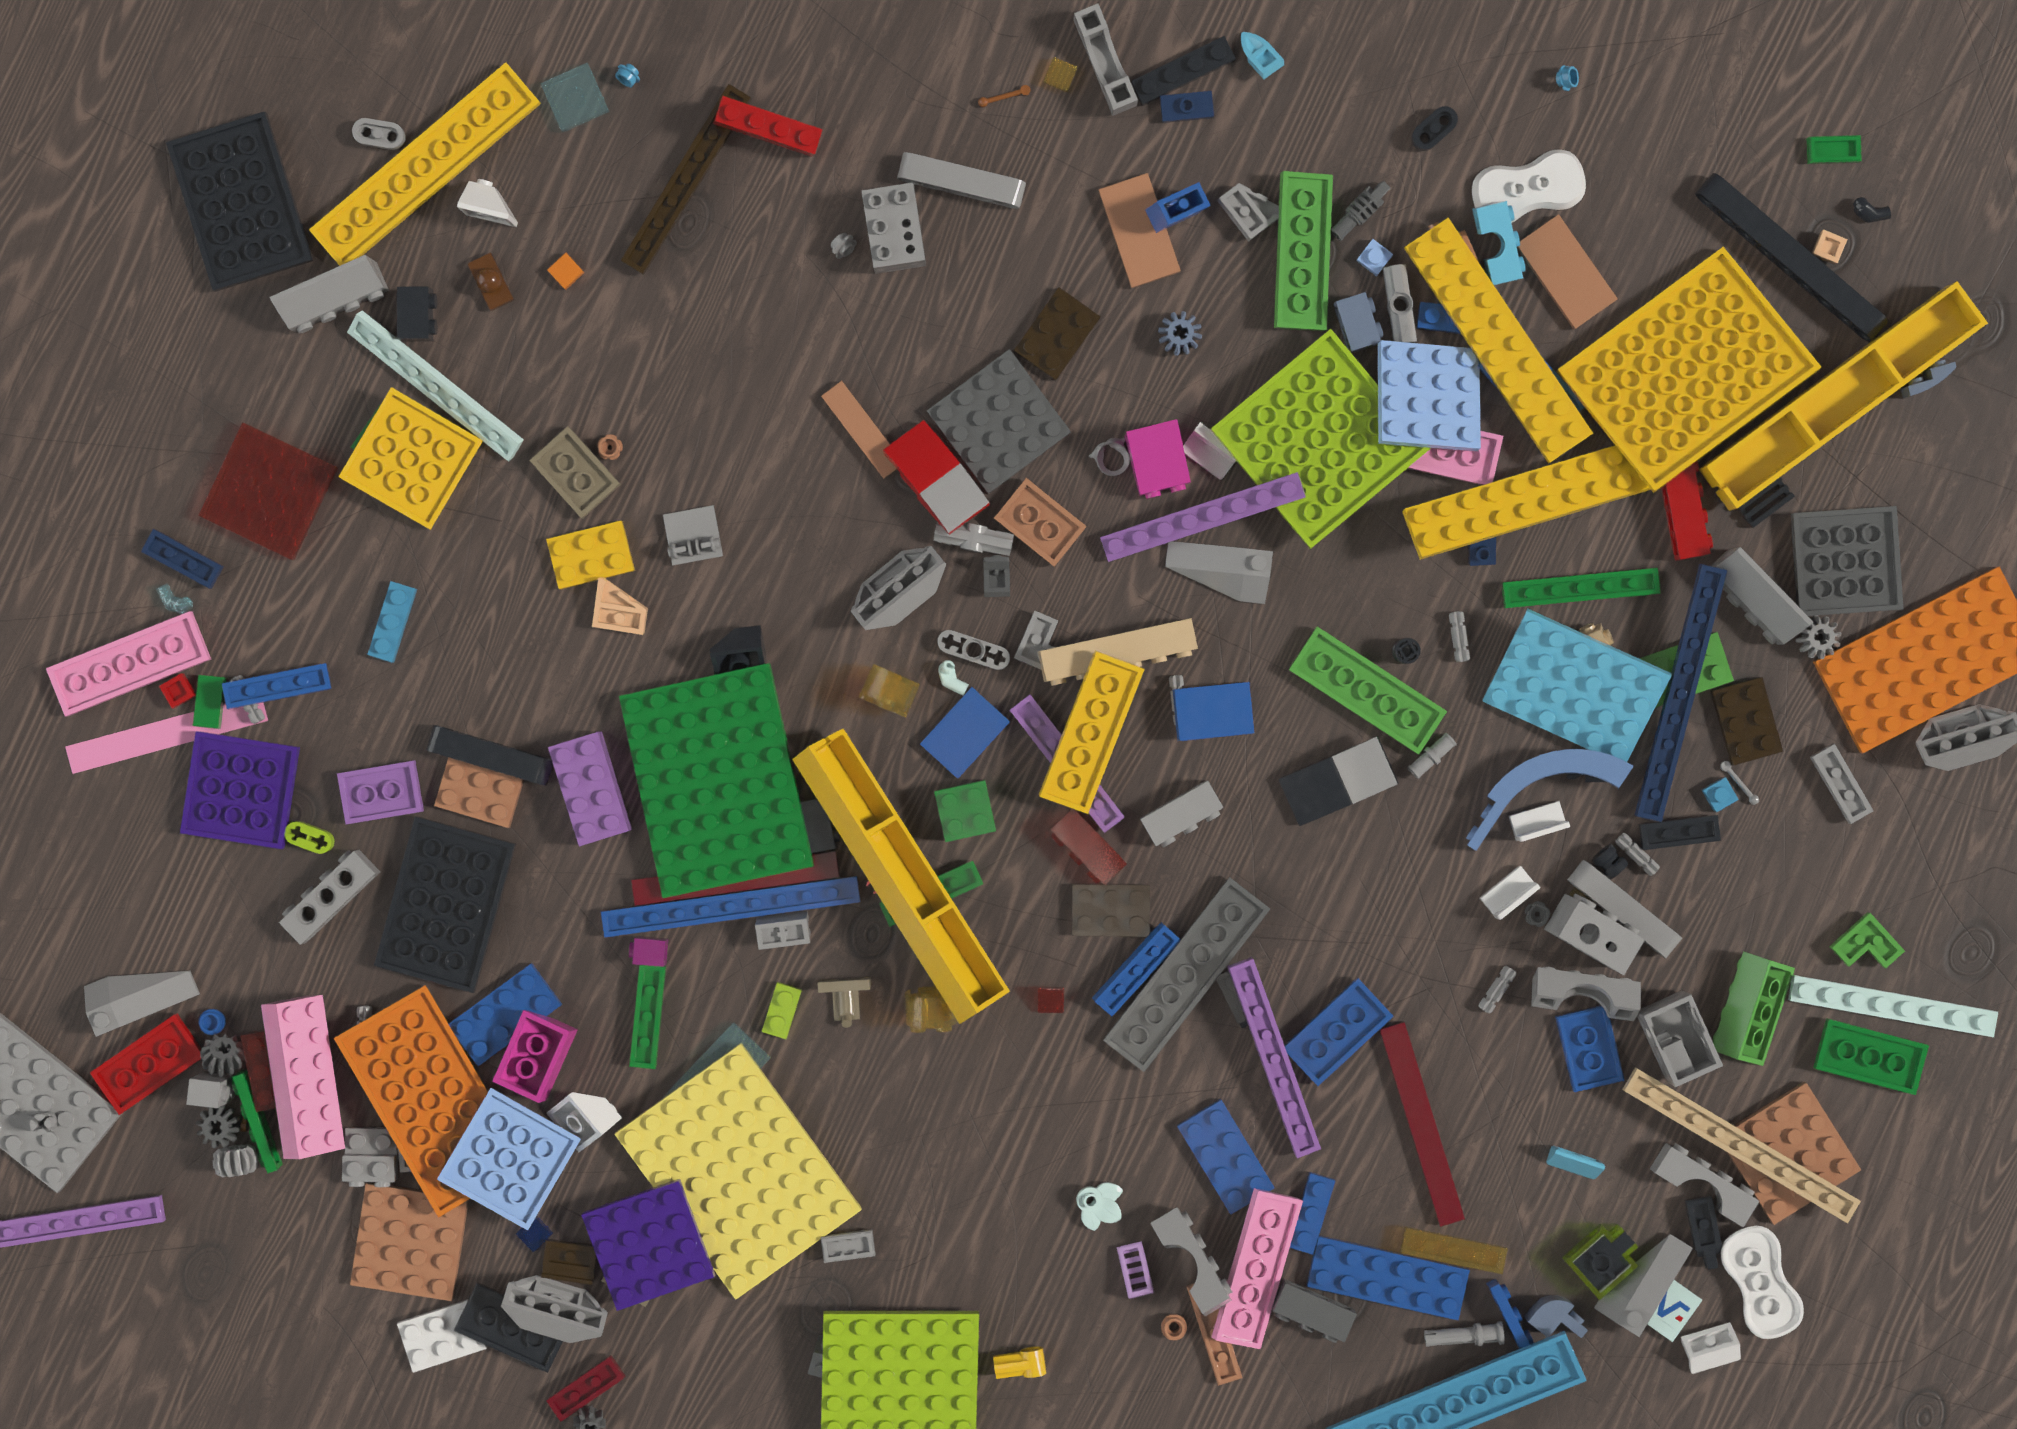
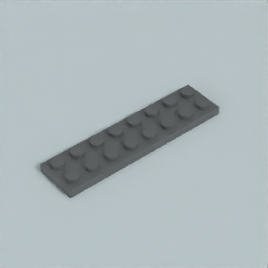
(1186, 974)

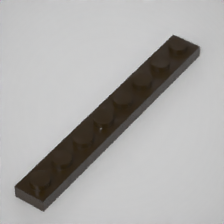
(680, 188)

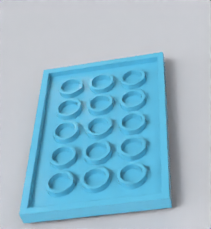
(1576, 686)

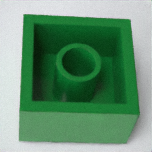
(965, 810)

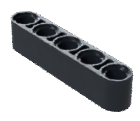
(490, 755)

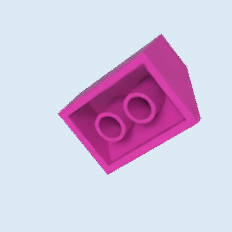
(534, 1056)

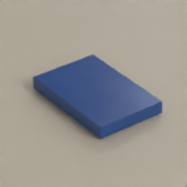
(1213, 711)
(964, 732)
(1589, 1048)

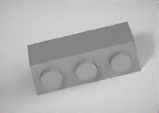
(1182, 814)

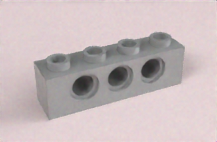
(362, 873)

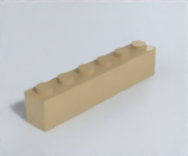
(1130, 646)

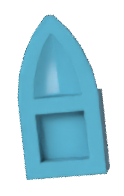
(1261, 54)

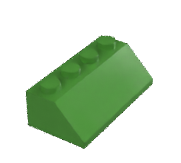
(1752, 1008)

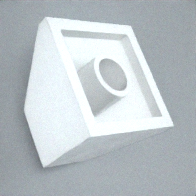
(485, 203)
(584, 1117)

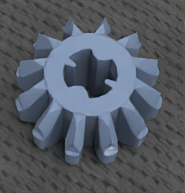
(1184, 325)

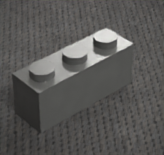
(1313, 1311)

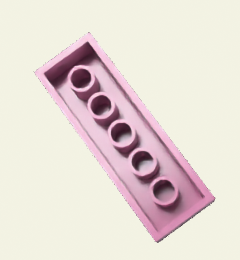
(303, 1076)

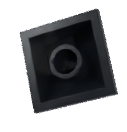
(739, 650)

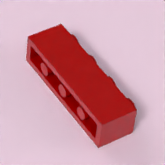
(767, 126)
(1686, 516)

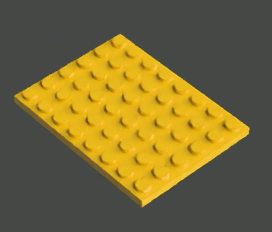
(1688, 369)

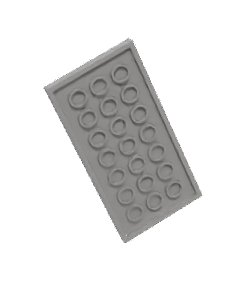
(46, 1109)

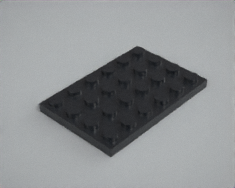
(239, 201)
(445, 904)

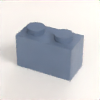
(1358, 322)

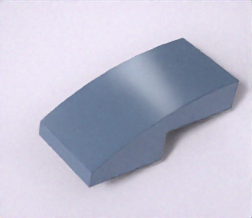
(1932, 377)

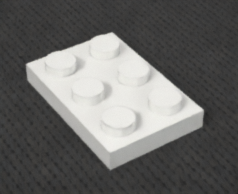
(432, 1338)

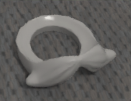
(1098, 454)

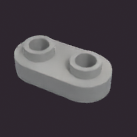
(379, 133)

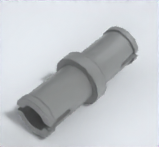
(1432, 755)

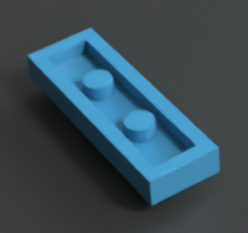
(392, 621)

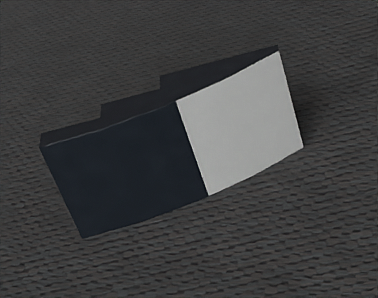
(1338, 781)

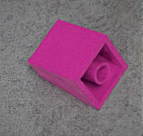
(1158, 459)

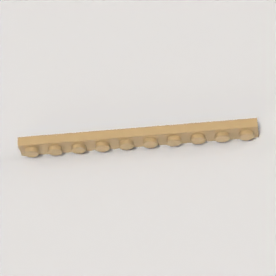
(1741, 1145)

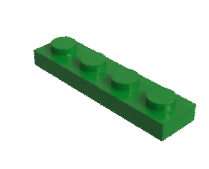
(954, 881)
(647, 1016)
(260, 1130)

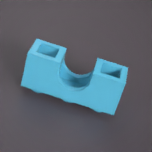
(1497, 219)

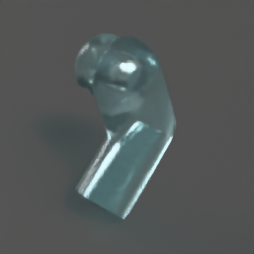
(174, 603)

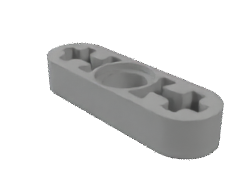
(953, 649)

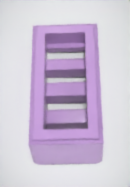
(1126, 1272)

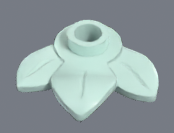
(1103, 1205)

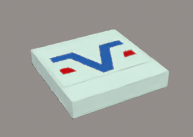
(1674, 1311)

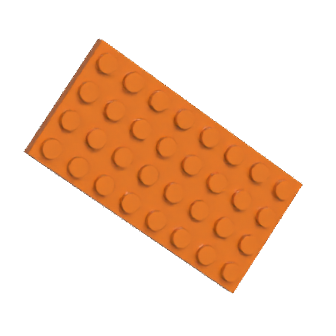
(1924, 660)
(417, 1086)

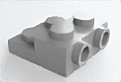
(369, 1157)

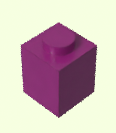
(649, 951)

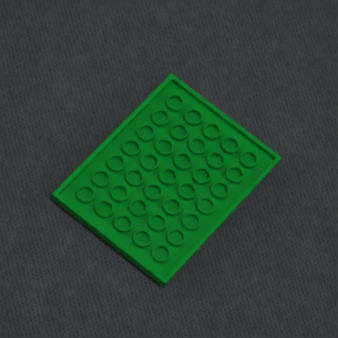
(716, 780)

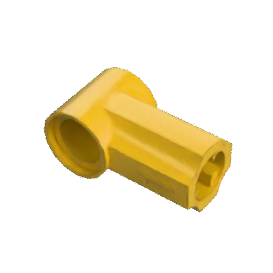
(1027, 1362)

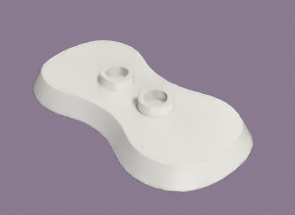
(1546, 183)
(1769, 1301)

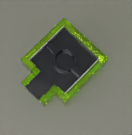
(1602, 1259)

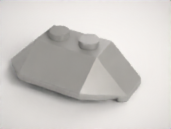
(898, 588)
(1967, 737)
(554, 1309)

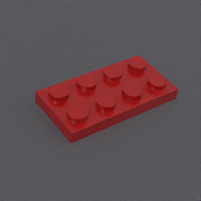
(147, 1064)

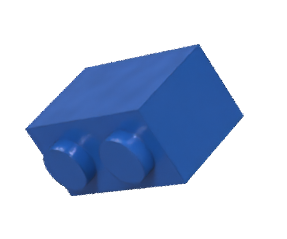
(1177, 207)

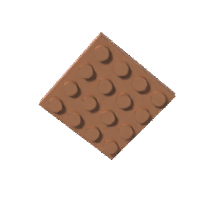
(1802, 1133)
(406, 1244)

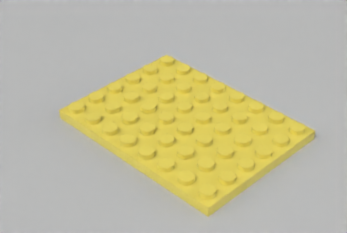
(745, 1169)

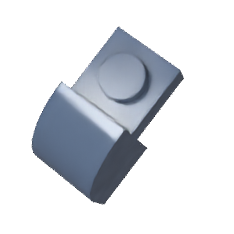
(1550, 1312)

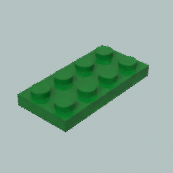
(1871, 1056)

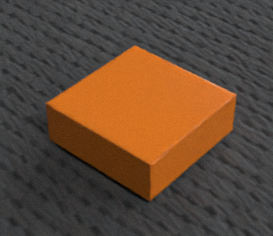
(565, 271)

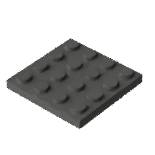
(998, 421)
(1847, 561)

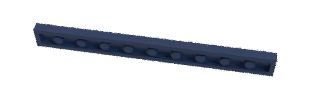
(1680, 692)

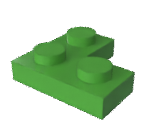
(1868, 936)

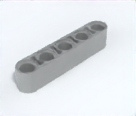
(961, 180)
(1628, 910)

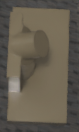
(845, 997)

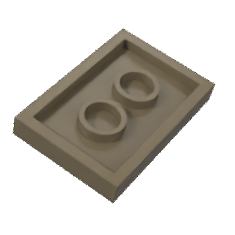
(575, 472)

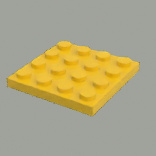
(410, 458)

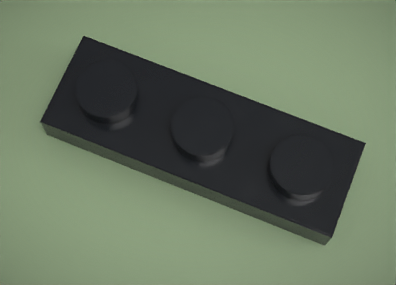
(1679, 832)

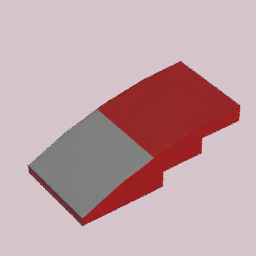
(936, 477)

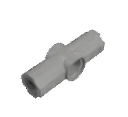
(1398, 288)
(976, 539)

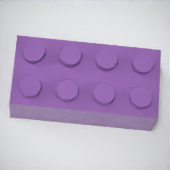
(590, 788)

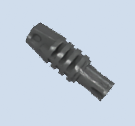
(1360, 210)

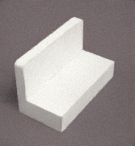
(1208, 452)
(1538, 821)
(1509, 893)
(1711, 1347)

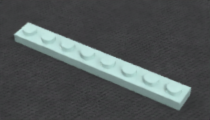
(435, 385)
(1893, 1005)

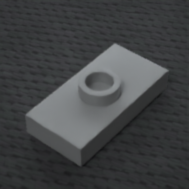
(848, 1246)

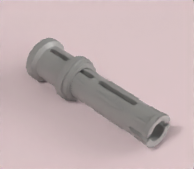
(1477, 1334)

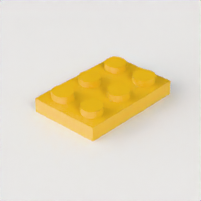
(590, 554)

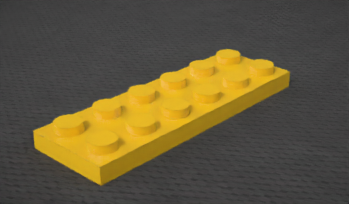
(1091, 732)

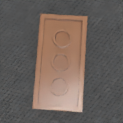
(1144, 252)
(1566, 272)

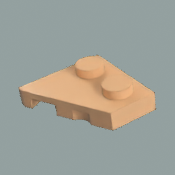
(618, 610)

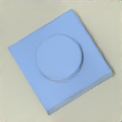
(1374, 257)

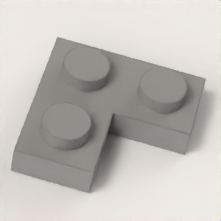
(1036, 639)

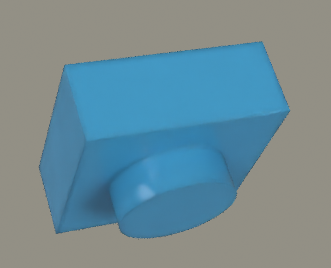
(1720, 794)

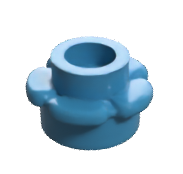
(627, 75)
(1567, 77)

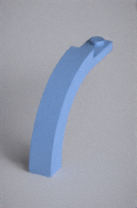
(1557, 762)

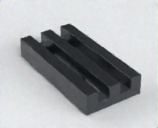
(1783, 488)

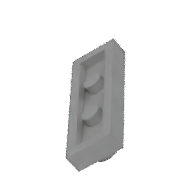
(1841, 783)

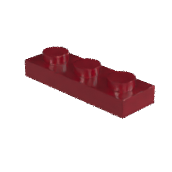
(585, 1388)

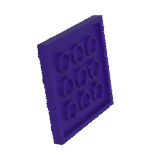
(239, 790)
(648, 1244)

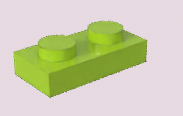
(781, 1010)

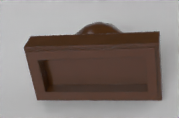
(490, 281)

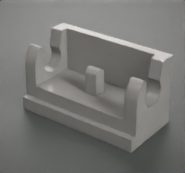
(782, 930)

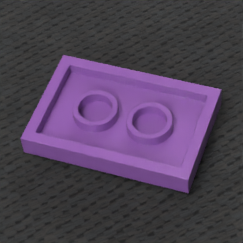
(380, 792)

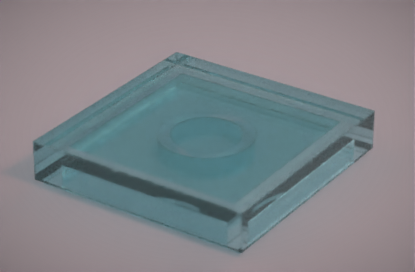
(575, 97)

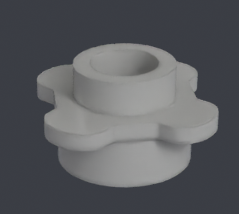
(843, 245)

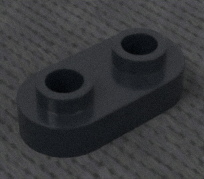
(1433, 128)

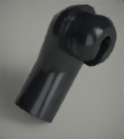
(1869, 213)

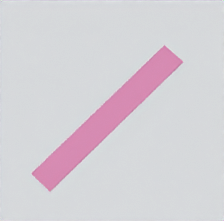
(149, 739)

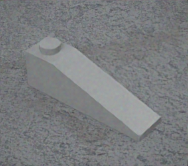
(1230, 570)
(128, 998)
(1640, 1293)

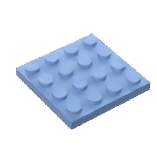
(1428, 396)
(509, 1159)

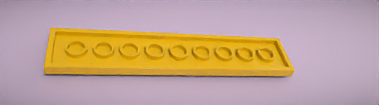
(425, 166)
(1498, 340)
(1521, 501)

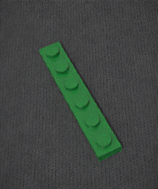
(1581, 588)

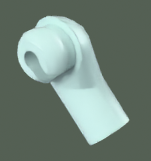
(949, 679)

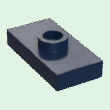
(1186, 106)

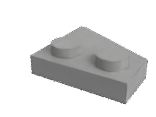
(1249, 210)

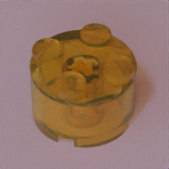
(889, 690)
(928, 1011)

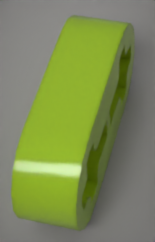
(310, 831)

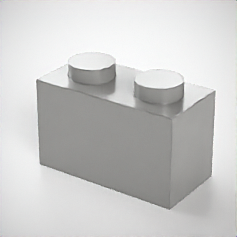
(210, 1090)

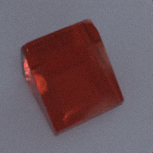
(1050, 999)

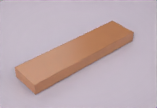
(859, 427)
(1220, 1353)

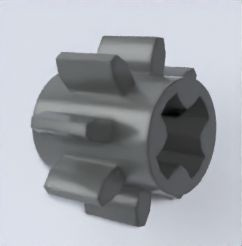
(589, 1419)

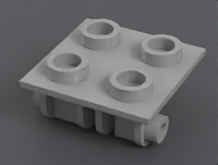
(692, 535)

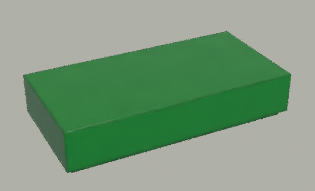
(1834, 149)
(209, 702)

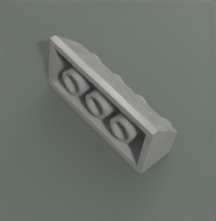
(330, 294)
(1760, 598)

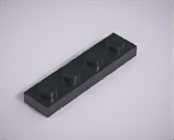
(1183, 70)

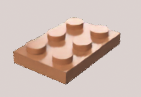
(1040, 522)
(479, 792)

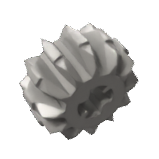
(1822, 646)
(235, 1160)

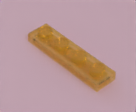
(1453, 1250)

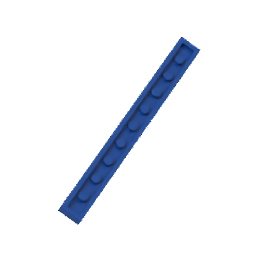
(730, 906)

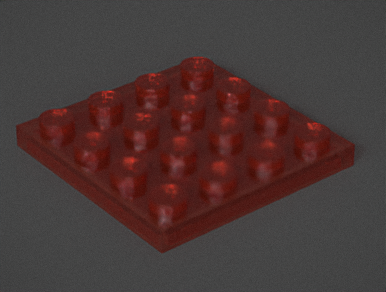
(268, 491)

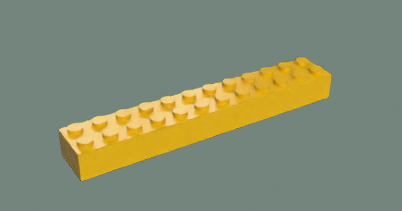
(1843, 396)
(901, 875)

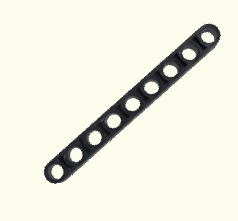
(1791, 257)

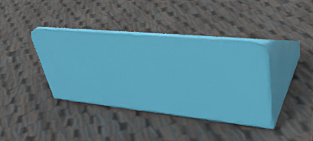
(1575, 1162)

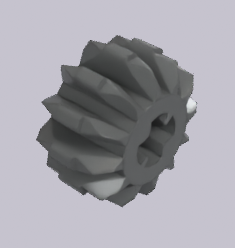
(222, 1055)
(227, 1126)

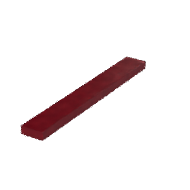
(825, 867)
(1422, 1124)

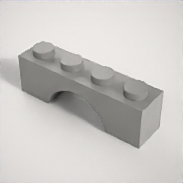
(1104, 59)
(1617, 996)
(1731, 1201)
(1175, 1232)

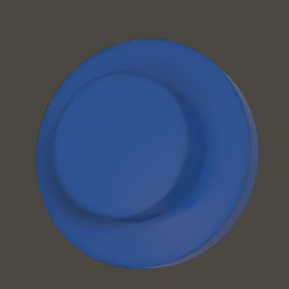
(211, 1021)

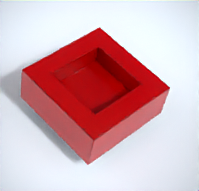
(177, 690)

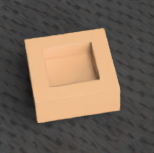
(1829, 247)

